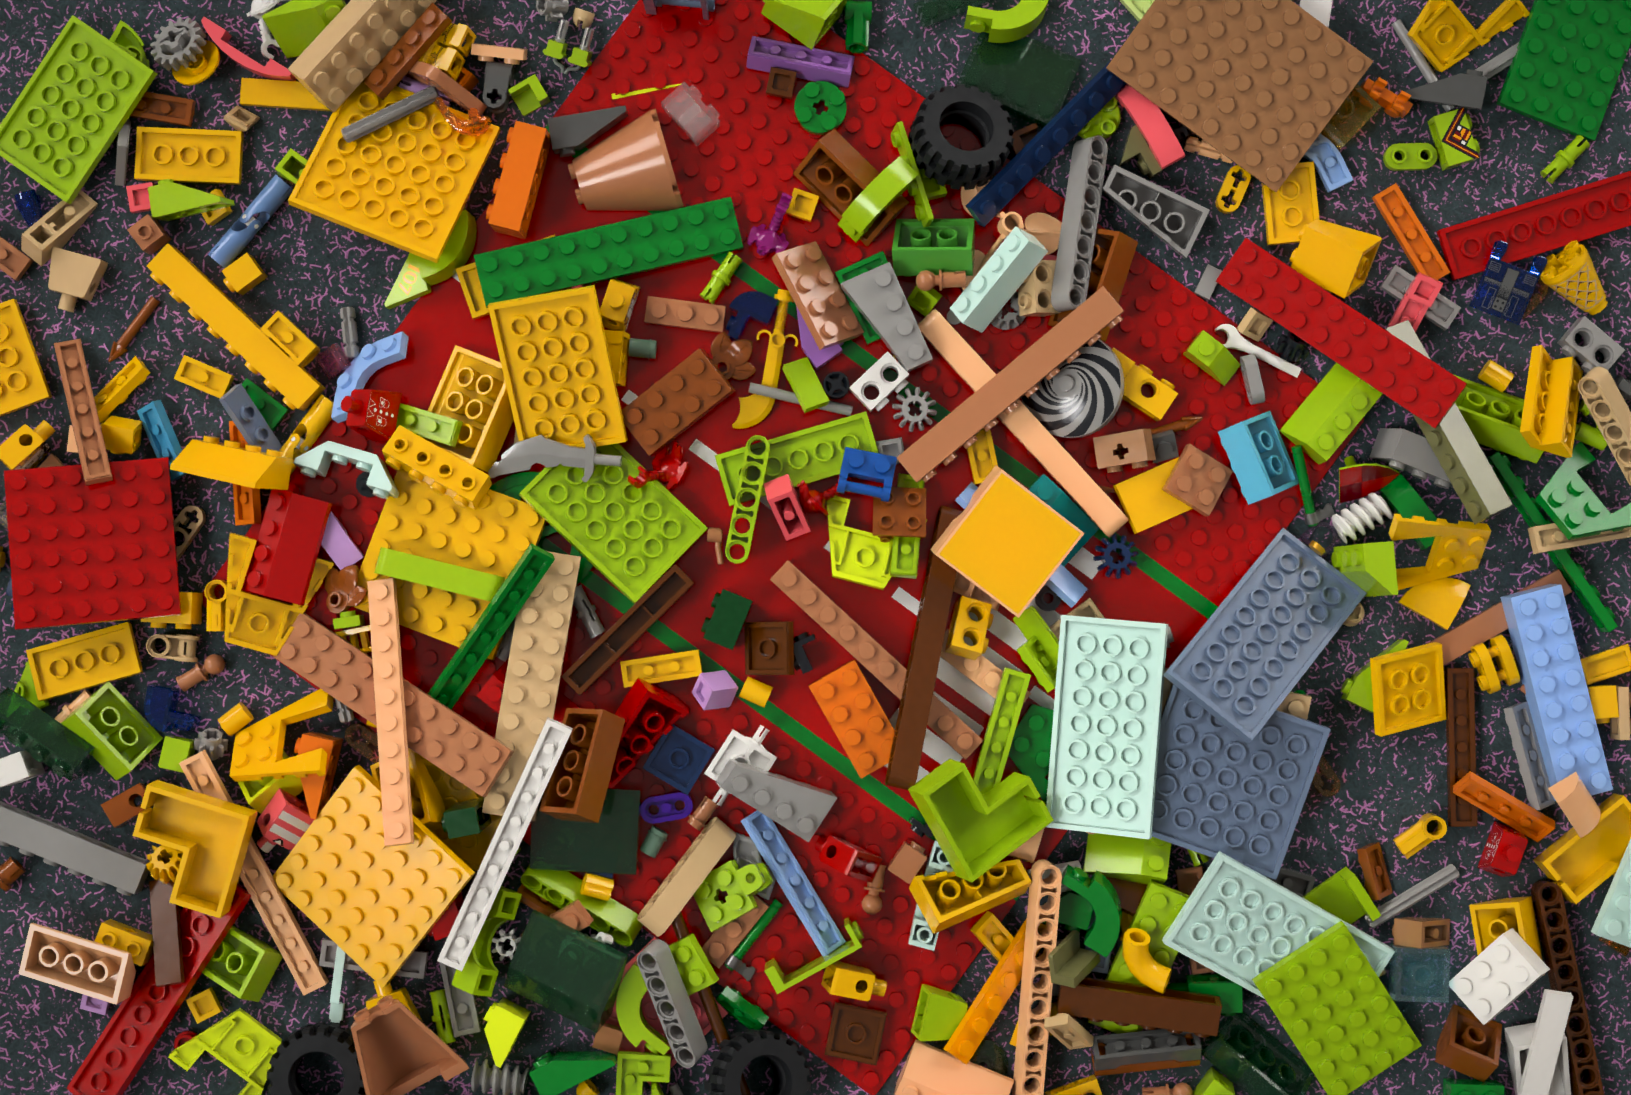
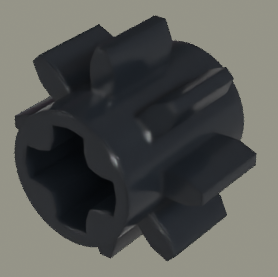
(1292, 348)

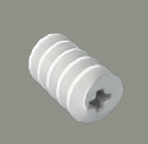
(1360, 516)

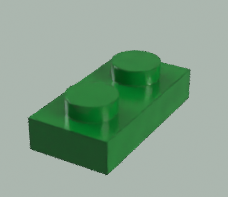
(269, 407)
(739, 1008)

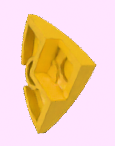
(1437, 600)

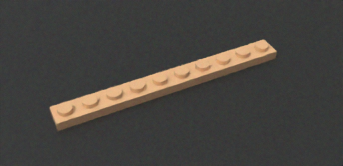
(390, 713)
(262, 887)

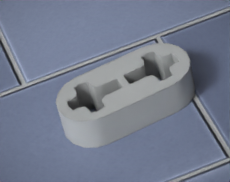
(1252, 379)

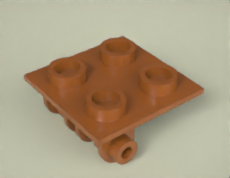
(900, 516)

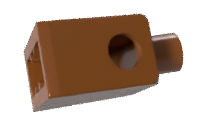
(122, 809)

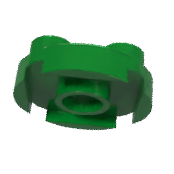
(813, 94)

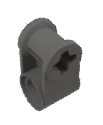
(497, 80)

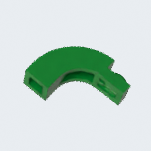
(1106, 904)

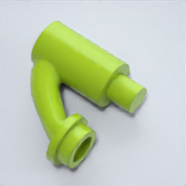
(1588, 434)

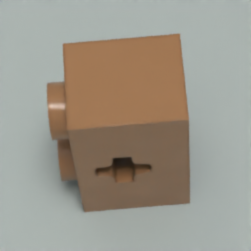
(1109, 449)

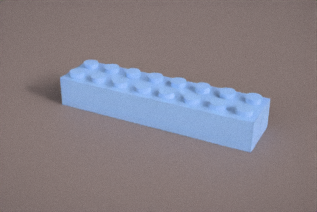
(1556, 686)

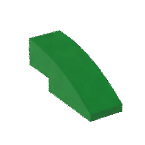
(1407, 502)

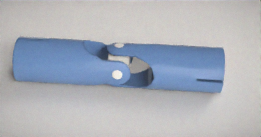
(238, 235)

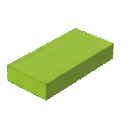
(805, 384)

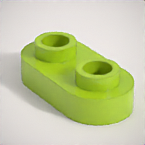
(1411, 157)

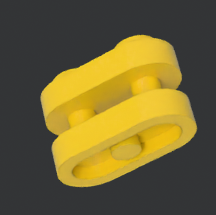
(1488, 677)

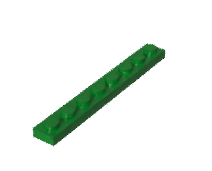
(1571, 571)
(491, 625)

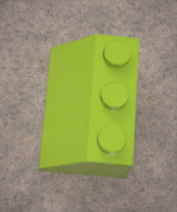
(1368, 566)
(114, 730)

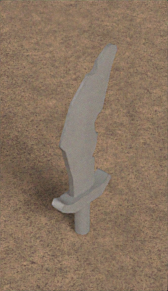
(551, 454)

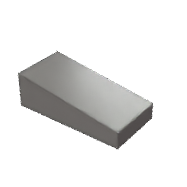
(1207, 282)

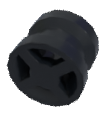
(834, 382)

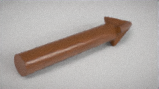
(119, 347)
(1183, 424)

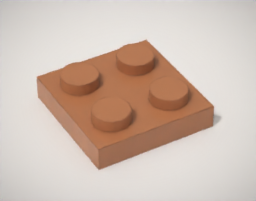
(1197, 480)

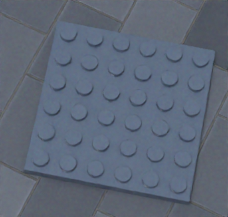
(1230, 793)

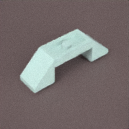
(319, 459)
(920, 931)

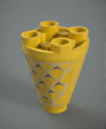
(1575, 278)

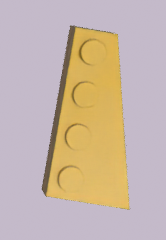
(950, 899)

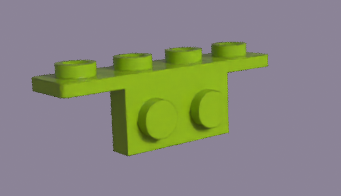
(922, 188)
(1040, 649)

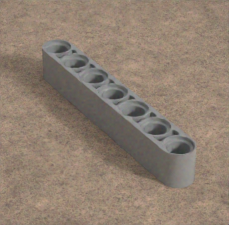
(1079, 223)

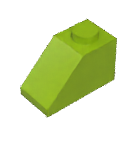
(1212, 357)

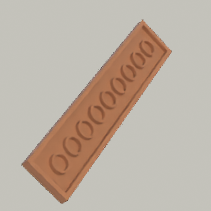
(431, 727)

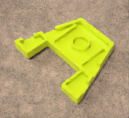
(856, 553)
(239, 1044)

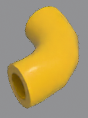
(1141, 962)

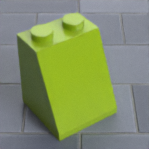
(804, 18)

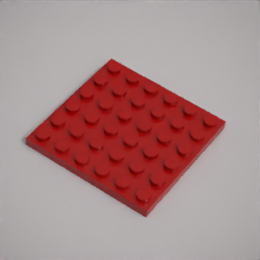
(92, 547)

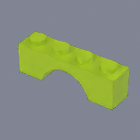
(479, 971)

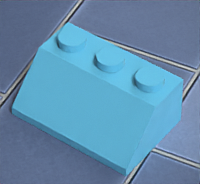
(1258, 457)

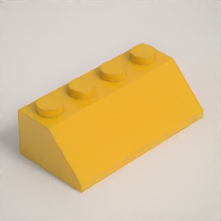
(234, 464)

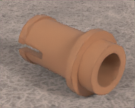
(702, 813)

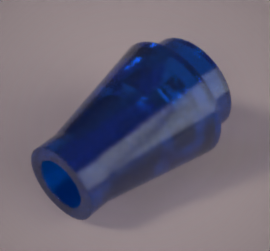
(29, 206)

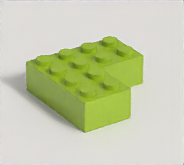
(978, 828)

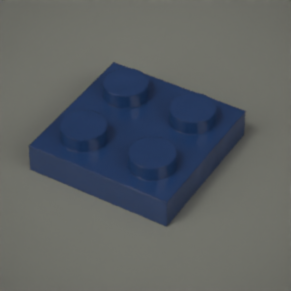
(679, 759)

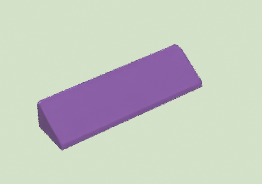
(808, 63)

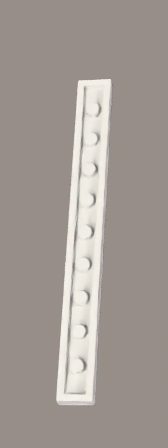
(504, 844)

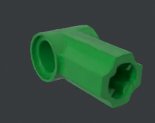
(858, 18)

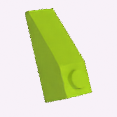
(177, 201)
(1359, 688)

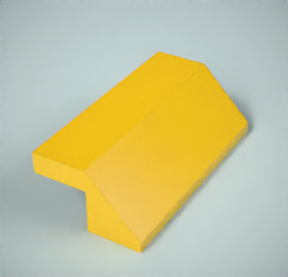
(1551, 403)

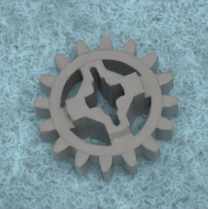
(178, 44)

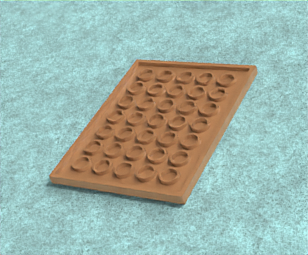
(1242, 76)

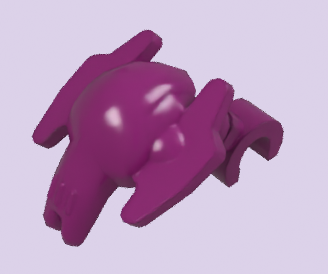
(768, 239)

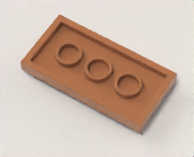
(817, 295)

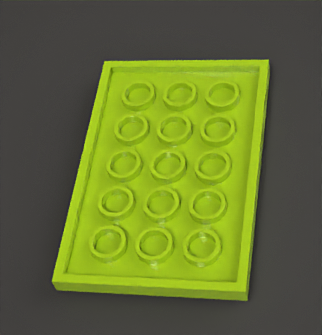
(72, 109)
(617, 527)
(1337, 1011)

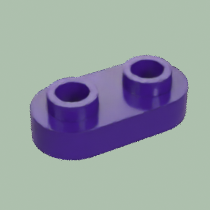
(666, 807)

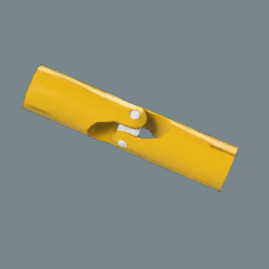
(314, 424)

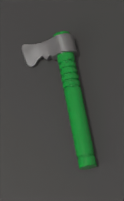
(1311, 516)
(734, 961)

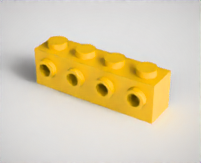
(436, 467)

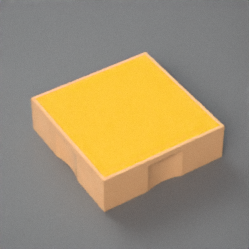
(1007, 541)

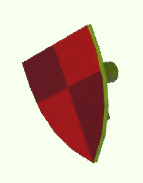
(1361, 479)

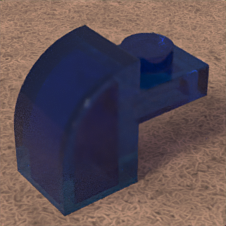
(752, 306)
(161, 710)

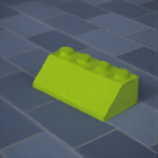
(1330, 413)
(1495, 420)

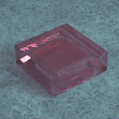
(333, 361)

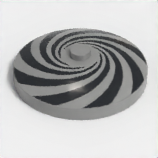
(1081, 394)

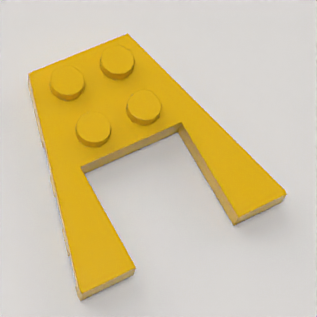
(1448, 36)
(1453, 551)
(255, 619)
(261, 745)

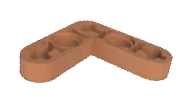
(435, 77)

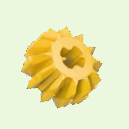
(160, 866)

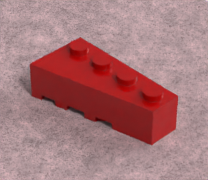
(647, 717)

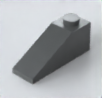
(1457, 91)
(578, 130)

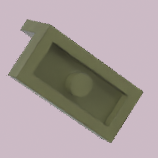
(1070, 963)

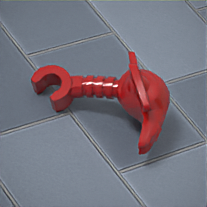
(664, 468)
(814, 500)

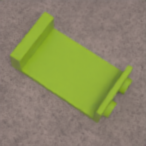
(1343, 897)
(783, 982)

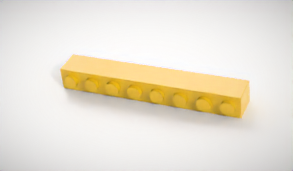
(235, 327)

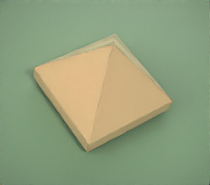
(241, 119)

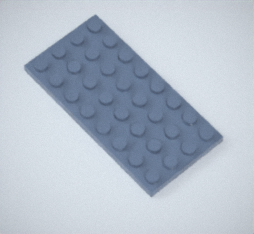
(1265, 635)

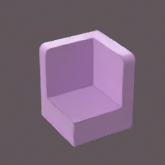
(714, 690)

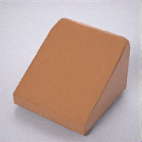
(608, 1038)

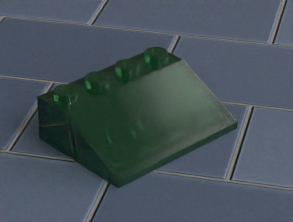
(1022, 75)
(589, 846)
(566, 971)

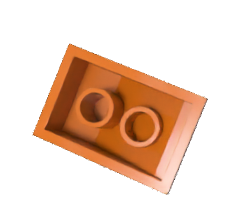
(315, 787)

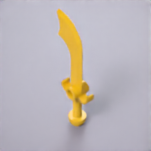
(757, 407)

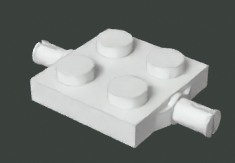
(742, 749)

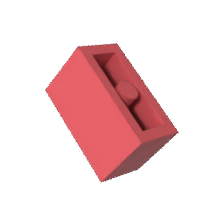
(787, 507)

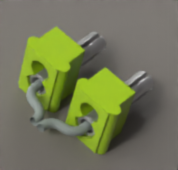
(580, 55)

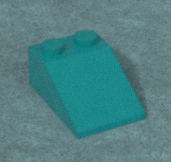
(1061, 503)

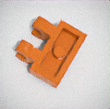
(1394, 104)

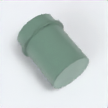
(642, 348)
(653, 841)

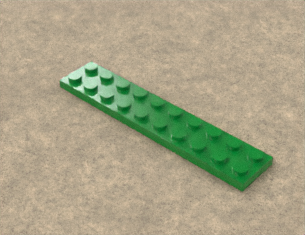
(609, 251)

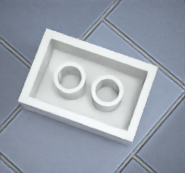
(1498, 976)

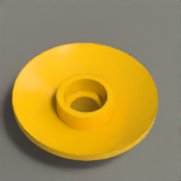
(201, 69)

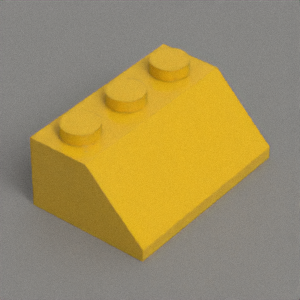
(1497, 916)

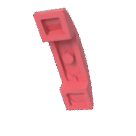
(221, 37)
(1152, 126)
(1416, 301)

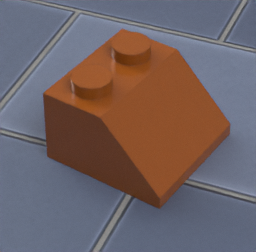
(1469, 1044)

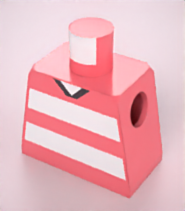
(283, 821)

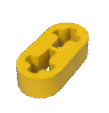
(1227, 186)

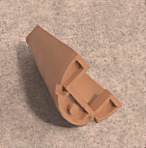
(628, 170)
(399, 1050)

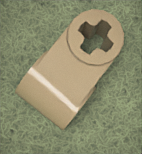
(178, 647)

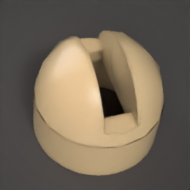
(582, 15)

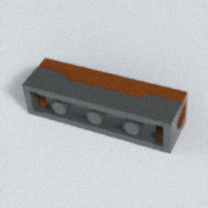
(1144, 1051)

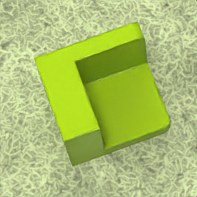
(529, 95)
(174, 751)

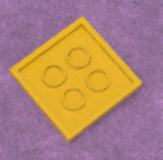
(1408, 689)

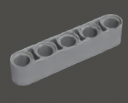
(672, 1003)

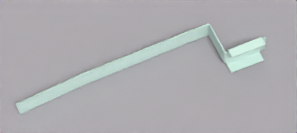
(337, 1008)

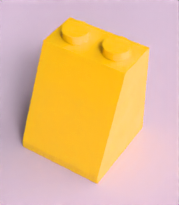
(1334, 256)

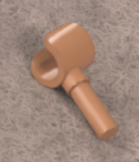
(715, 535)

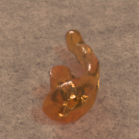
(472, 127)

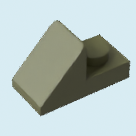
(1137, 147)

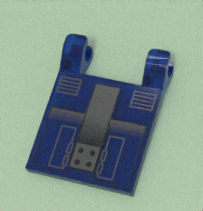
(1506, 288)

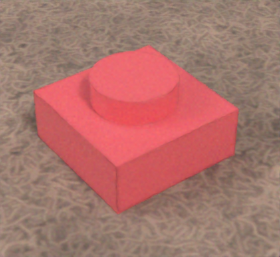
(139, 197)

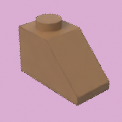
(1421, 932)

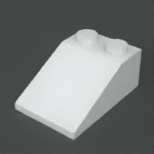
(1517, 1045)

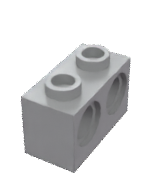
(1594, 340)

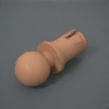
(927, 280)
(213, 665)
(872, 902)
(1179, 1089)

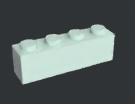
(998, 279)

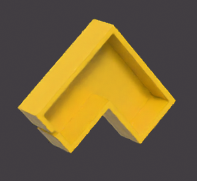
(212, 839)
(1586, 862)

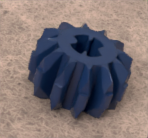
(1123, 552)

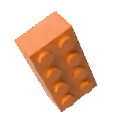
(519, 179)
(855, 717)

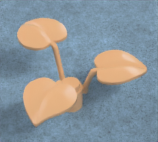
(1038, 224)

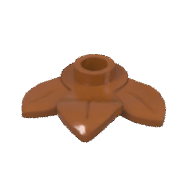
(734, 356)
(344, 586)

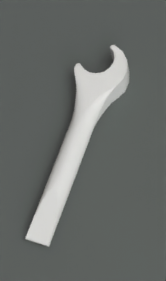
(1238, 342)

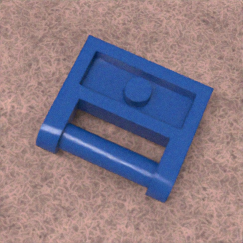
(868, 467)

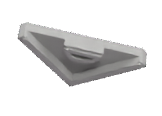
(122, 154)

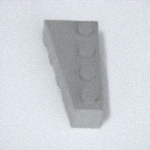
(1158, 209)
(887, 311)
(1409, 453)
(784, 800)

